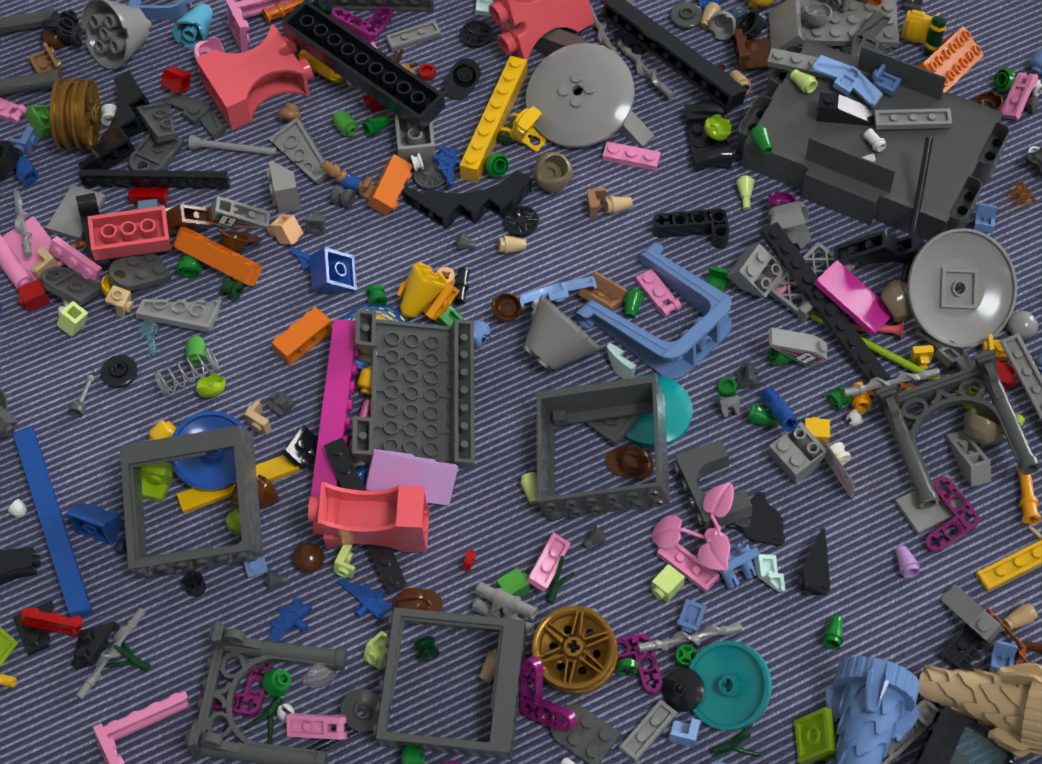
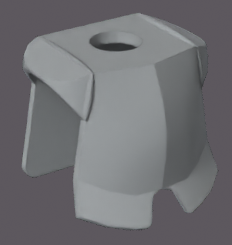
(793, 220)

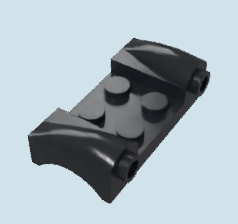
(704, 149)

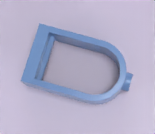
(162, 12)

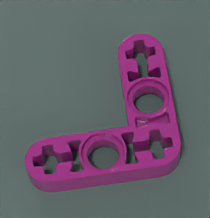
(364, 27)
(957, 522)
(639, 657)
(249, 696)
(532, 703)

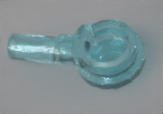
(740, 9)
(148, 330)

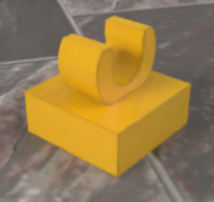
(922, 355)

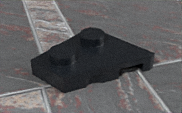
(34, 638)
(92, 643)

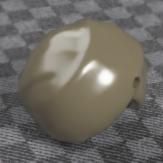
(553, 172)
(896, 300)
(982, 426)

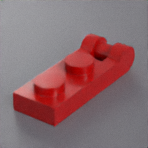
(51, 621)

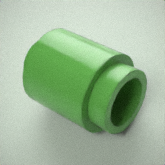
(345, 123)
(195, 345)

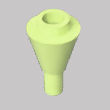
(745, 186)

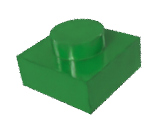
(448, 316)

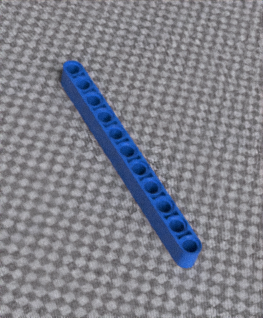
(52, 522)

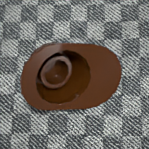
(237, 240)
(629, 462)
(418, 599)

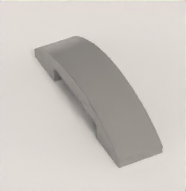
(927, 712)

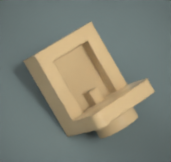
(121, 299)
(255, 420)

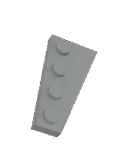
(301, 149)
(190, 315)

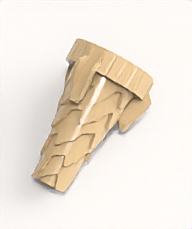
(1001, 700)

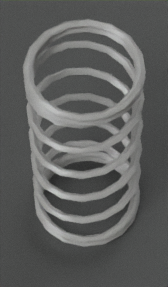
(211, 359)

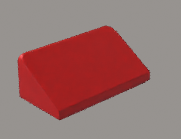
(138, 193)

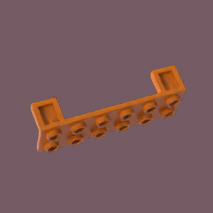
(953, 57)

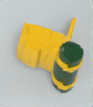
(924, 29)
(522, 126)

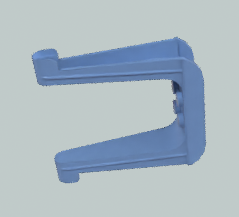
(676, 357)

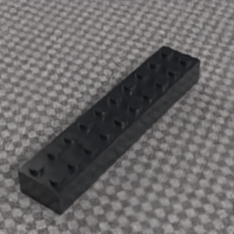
(363, 65)

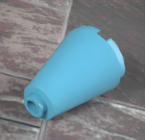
(193, 26)

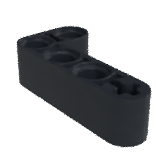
(88, 206)
(686, 224)

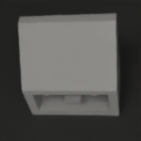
(283, 188)
(756, 271)
(797, 453)

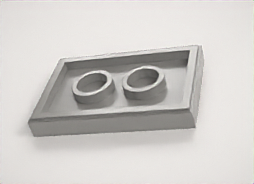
(785, 24)
(67, 218)
(926, 519)

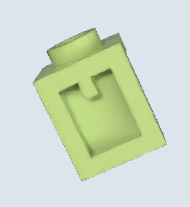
(342, 562)
(376, 650)

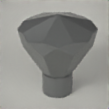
(1032, 104)
(464, 242)
(596, 537)
(273, 579)

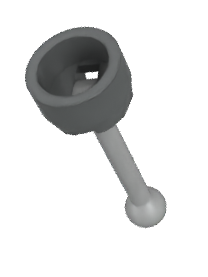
(78, 408)

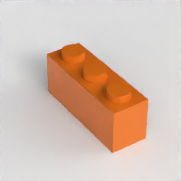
(390, 185)
(302, 336)

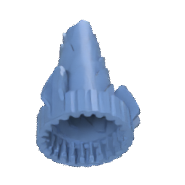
(870, 706)

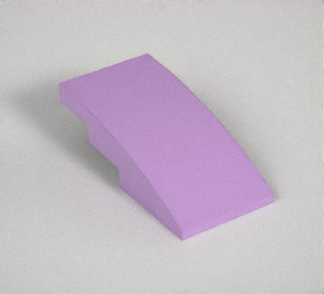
(397, 468)

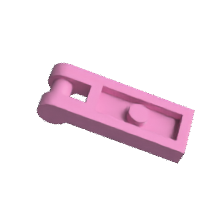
(1018, 95)
(7, 109)
(658, 293)
(316, 726)

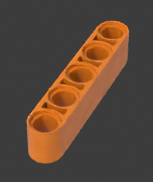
(217, 256)

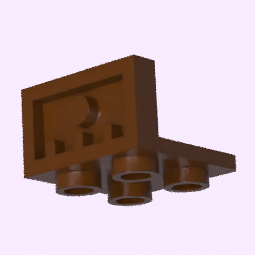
(751, 53)

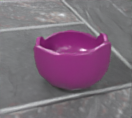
(779, 198)

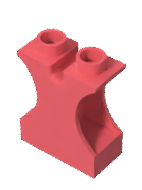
(530, 19)
(249, 78)
(379, 517)

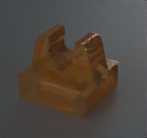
(1023, 192)

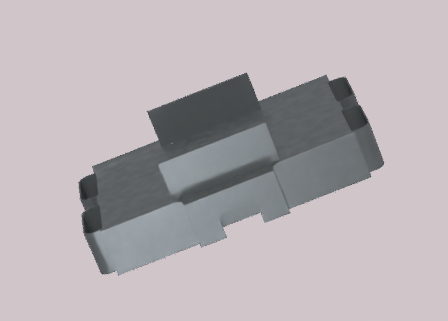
(828, 159)

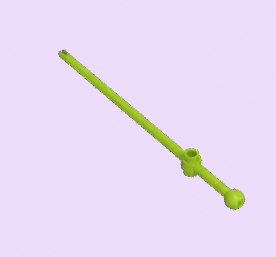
(972, 391)

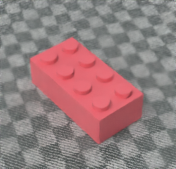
(129, 233)

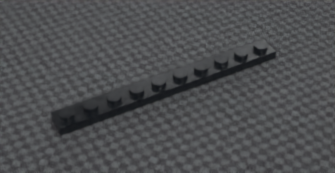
(823, 305)

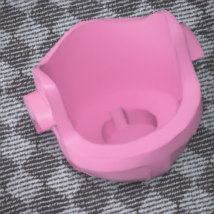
(207, 46)

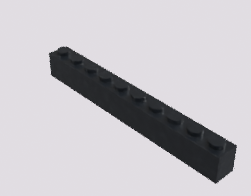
(674, 53)

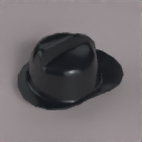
(751, 23)
(462, 79)

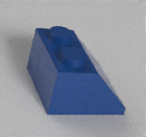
(333, 272)
(95, 522)

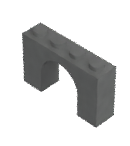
(692, 467)

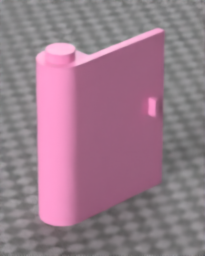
(12, 255)

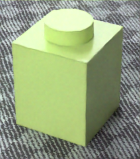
(72, 318)
(667, 583)

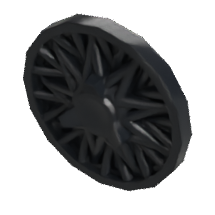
(476, 33)
(521, 221)
(119, 371)

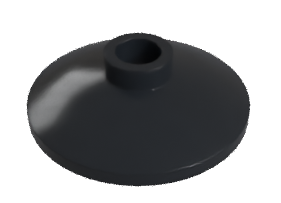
(692, 689)

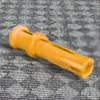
(1028, 501)

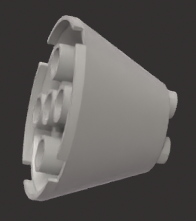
(113, 31)
(556, 337)

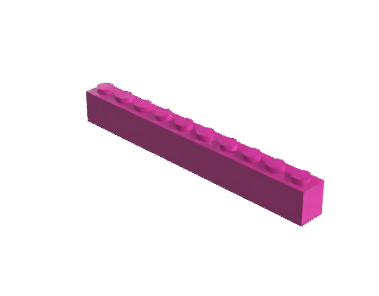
(336, 400)

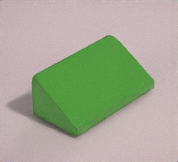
(39, 119)

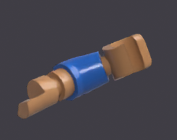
(349, 180)

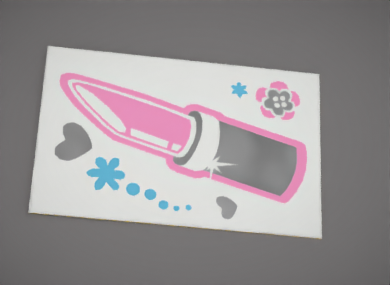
(839, 470)

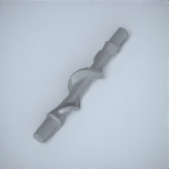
(602, 37)
(643, 70)
(19, 224)
(901, 377)
(681, 636)
(119, 637)

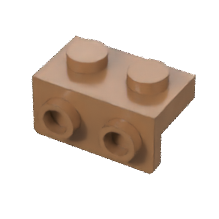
(45, 60)
(607, 293)

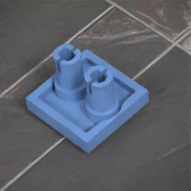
(740, 556)

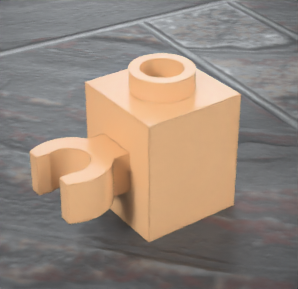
(285, 229)

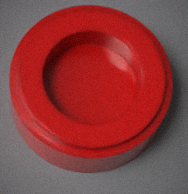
(427, 72)
(469, 560)

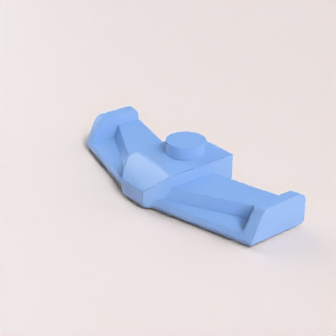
(848, 79)
(557, 291)

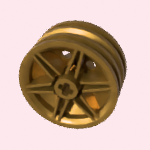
(75, 113)
(598, 669)

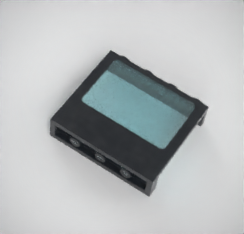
(959, 741)

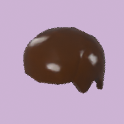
(52, 39)
(990, 100)
(506, 307)
(308, 558)

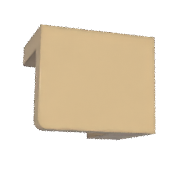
(47, 261)

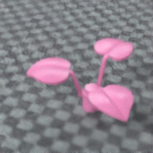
(717, 550)

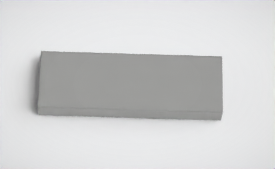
(413, 36)
(648, 731)

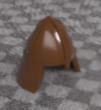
(266, 492)

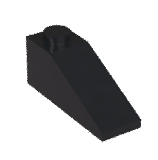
(840, 109)
(815, 572)

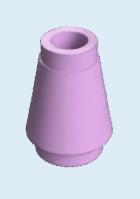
(907, 563)

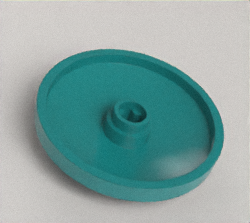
(678, 416)
(734, 685)

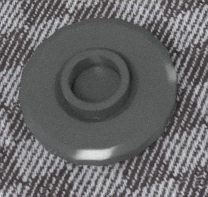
(686, 15)
(429, 176)

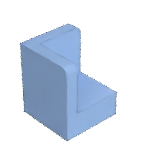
(685, 733)

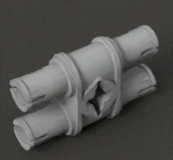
(503, 605)

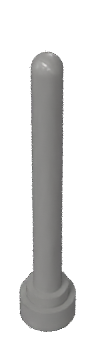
(196, 142)

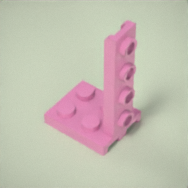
(242, 9)
(135, 721)

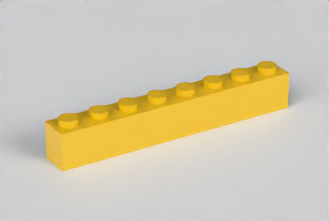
(493, 119)

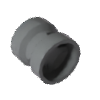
(342, 196)

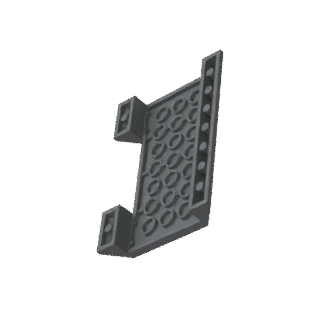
(417, 390)

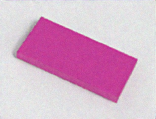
(854, 297)

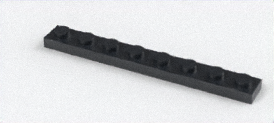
(155, 178)
(350, 479)

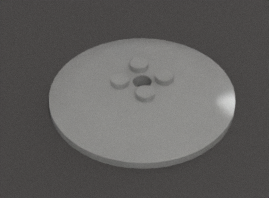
(595, 112)
(986, 284)

